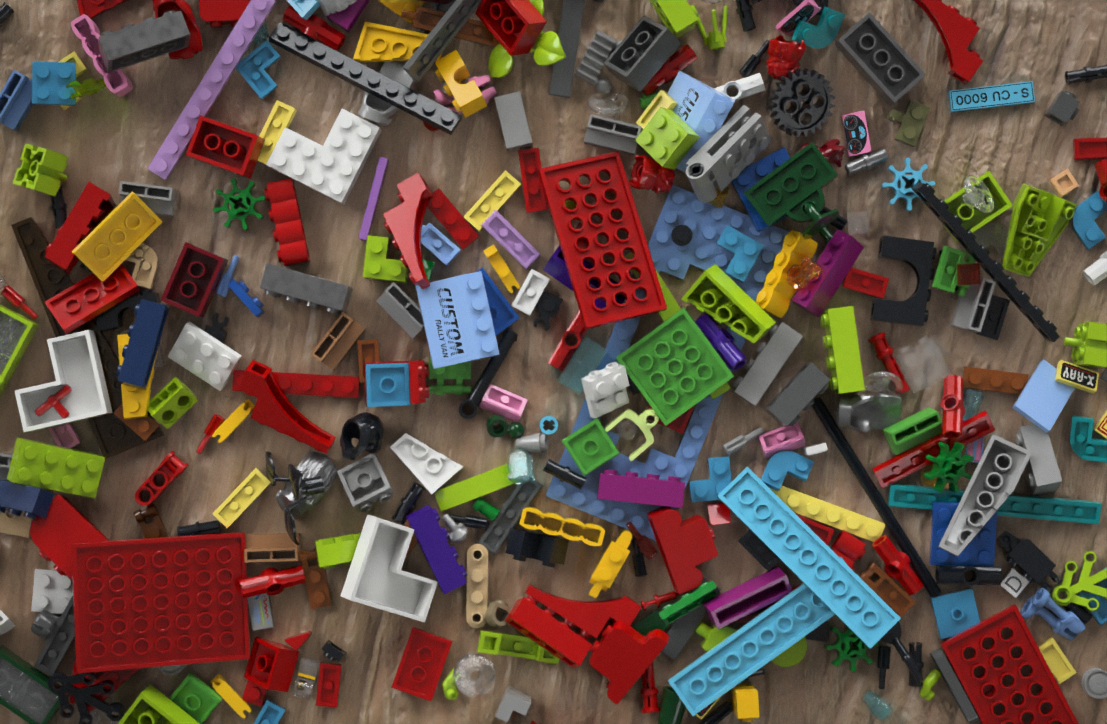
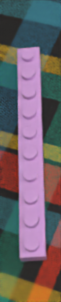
(211, 86)

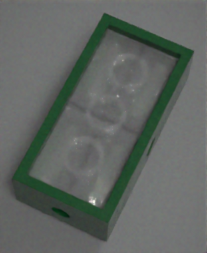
(26, 690)

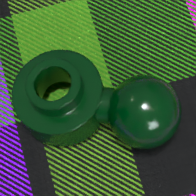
(514, 430)

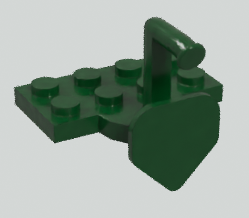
(796, 186)

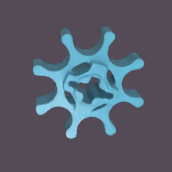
(901, 178)

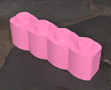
(89, 33)

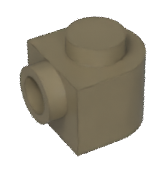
(497, 613)

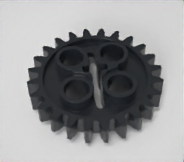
(788, 92)

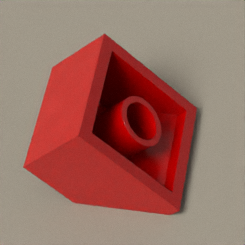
(271, 664)

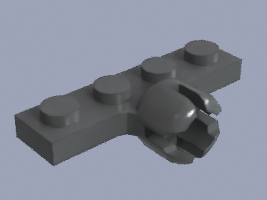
(58, 635)

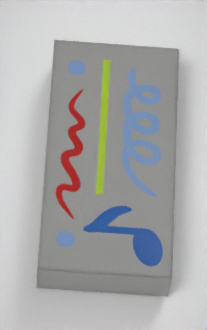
(260, 611)

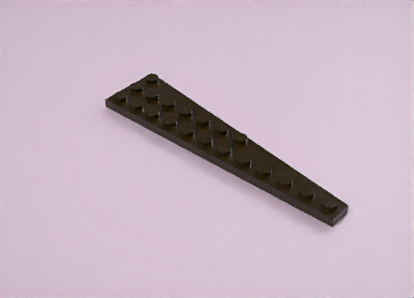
(110, 431)

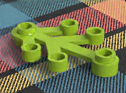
(1085, 584)

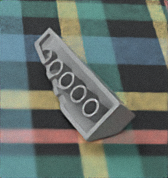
(986, 492)

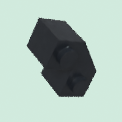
(537, 546)

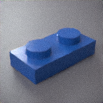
(241, 291)

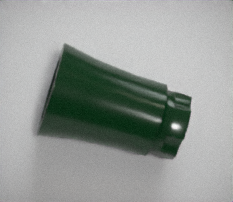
(671, 708)

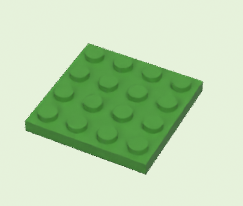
(675, 366)

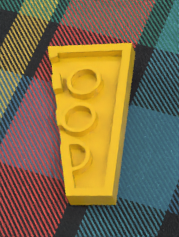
(387, 43)
(134, 399)

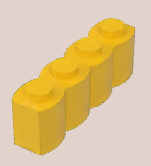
(777, 292)
(555, 524)

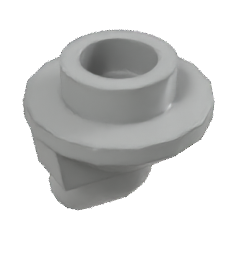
(457, 532)

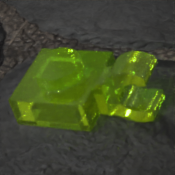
(88, 87)

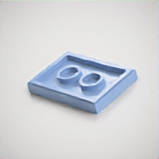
(1043, 397)

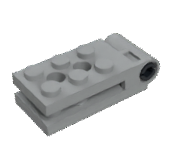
(727, 154)

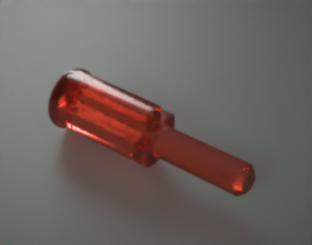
(642, 542)

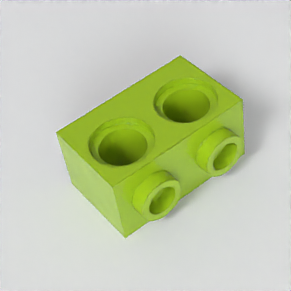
(171, 403)

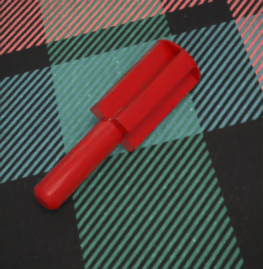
(17, 301)
(213, 425)

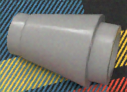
(533, 443)

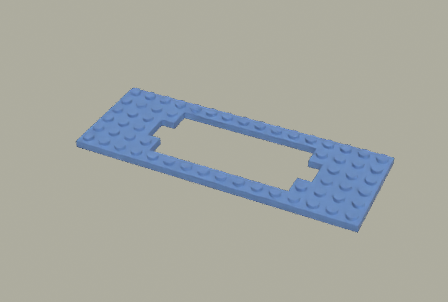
(702, 252)

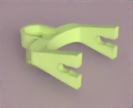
(642, 423)

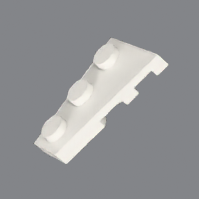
(425, 463)

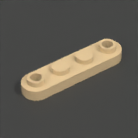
(477, 585)

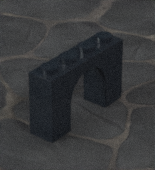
(919, 256)

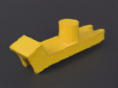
(501, 268)
(234, 420)
(230, 695)

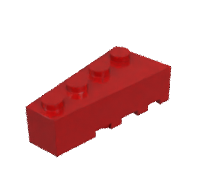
(85, 216)

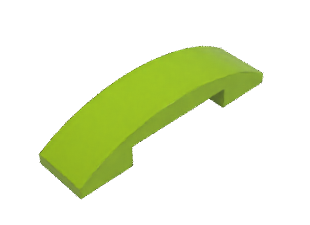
(473, 487)
(513, 645)

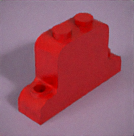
(222, 12)
(625, 656)

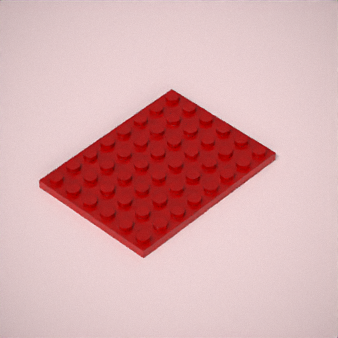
(159, 602)

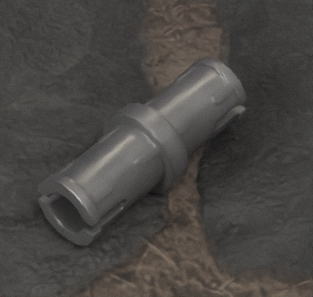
(866, 162)

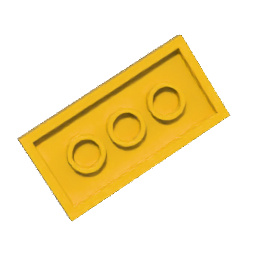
(117, 236)

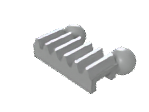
(593, 61)

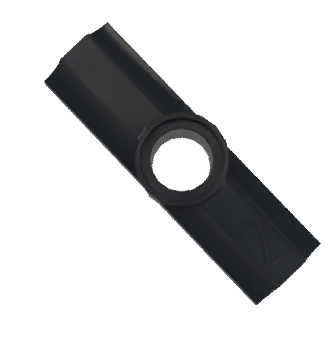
(956, 575)

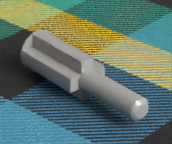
(741, 441)

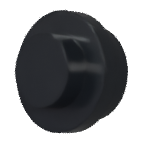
(681, 235)

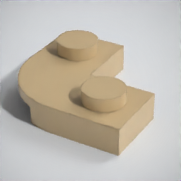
(145, 266)

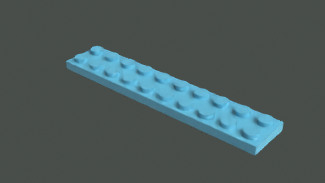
(809, 558)
(749, 648)

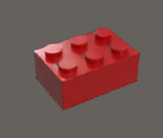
(512, 23)
(225, 147)

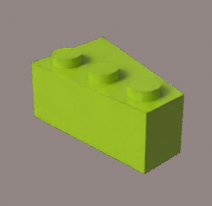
(336, 550)

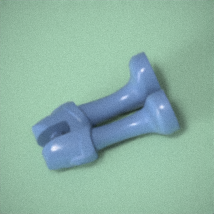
(1066, 625)

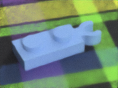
(438, 244)

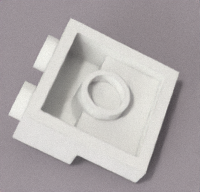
(606, 389)

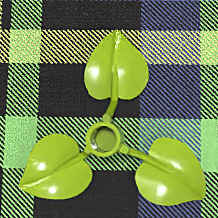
(546, 50)

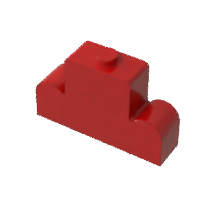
(682, 546)

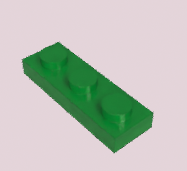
(689, 602)

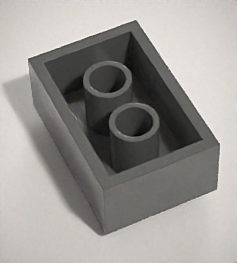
(642, 53)
(797, 395)

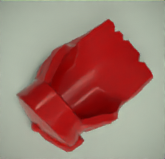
(195, 41)

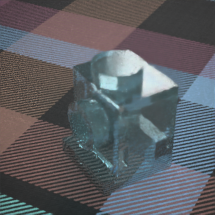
(520, 467)

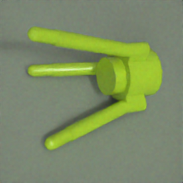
(716, 39)

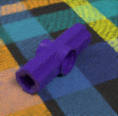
(722, 342)

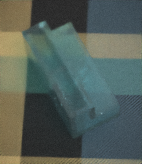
(582, 363)

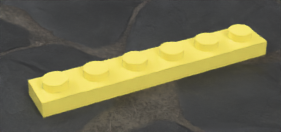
(831, 514)

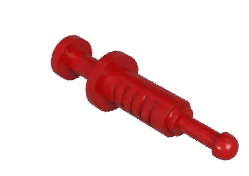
(660, 600)

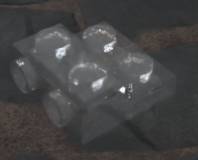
(922, 364)

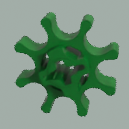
(244, 196)
(948, 466)
(844, 651)

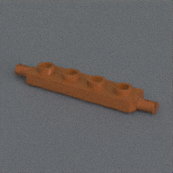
(472, 30)

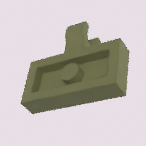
(910, 122)

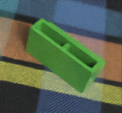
(913, 430)

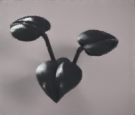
(306, 485)

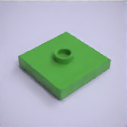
(590, 447)
(196, 698)

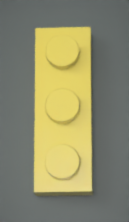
(279, 118)
(492, 199)
(241, 498)

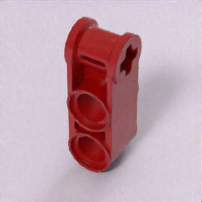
(171, 469)

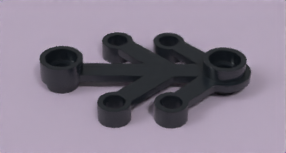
(84, 695)

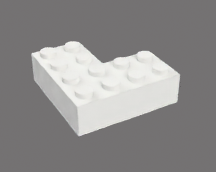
(329, 167)
(74, 363)
(377, 575)

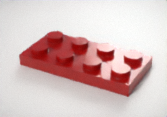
(90, 298)

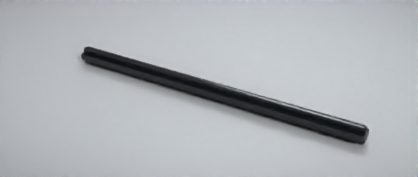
(875, 497)

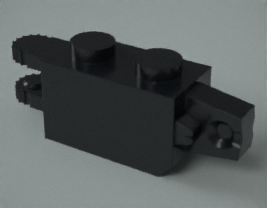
(1029, 559)

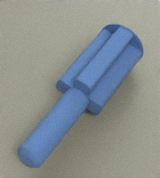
(223, 288)

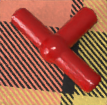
(54, 401)

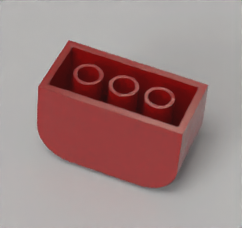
(60, 529)

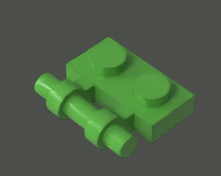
(946, 273)
(457, 371)

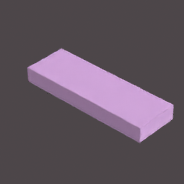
(510, 239)

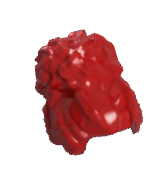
(784, 57)
(651, 175)

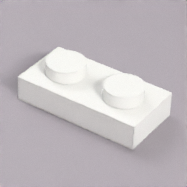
(530, 292)

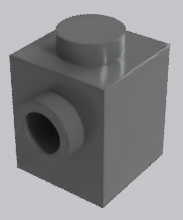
(1063, 108)

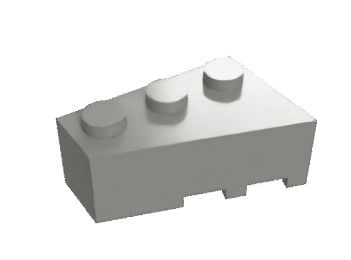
(1042, 468)

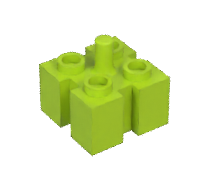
(41, 170)
(1091, 345)

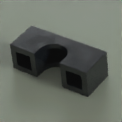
(112, 318)

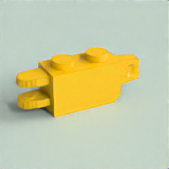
(610, 563)

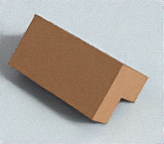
(338, 341)
(271, 548)

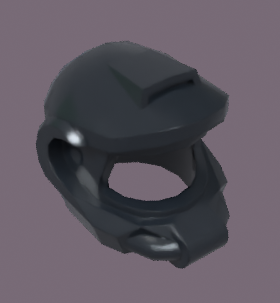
(365, 428)

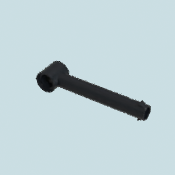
(489, 373)

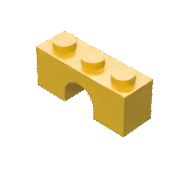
(467, 96)
(745, 702)

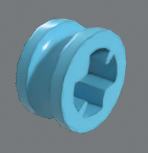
(548, 431)

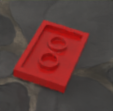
(422, 664)

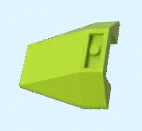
(1034, 227)

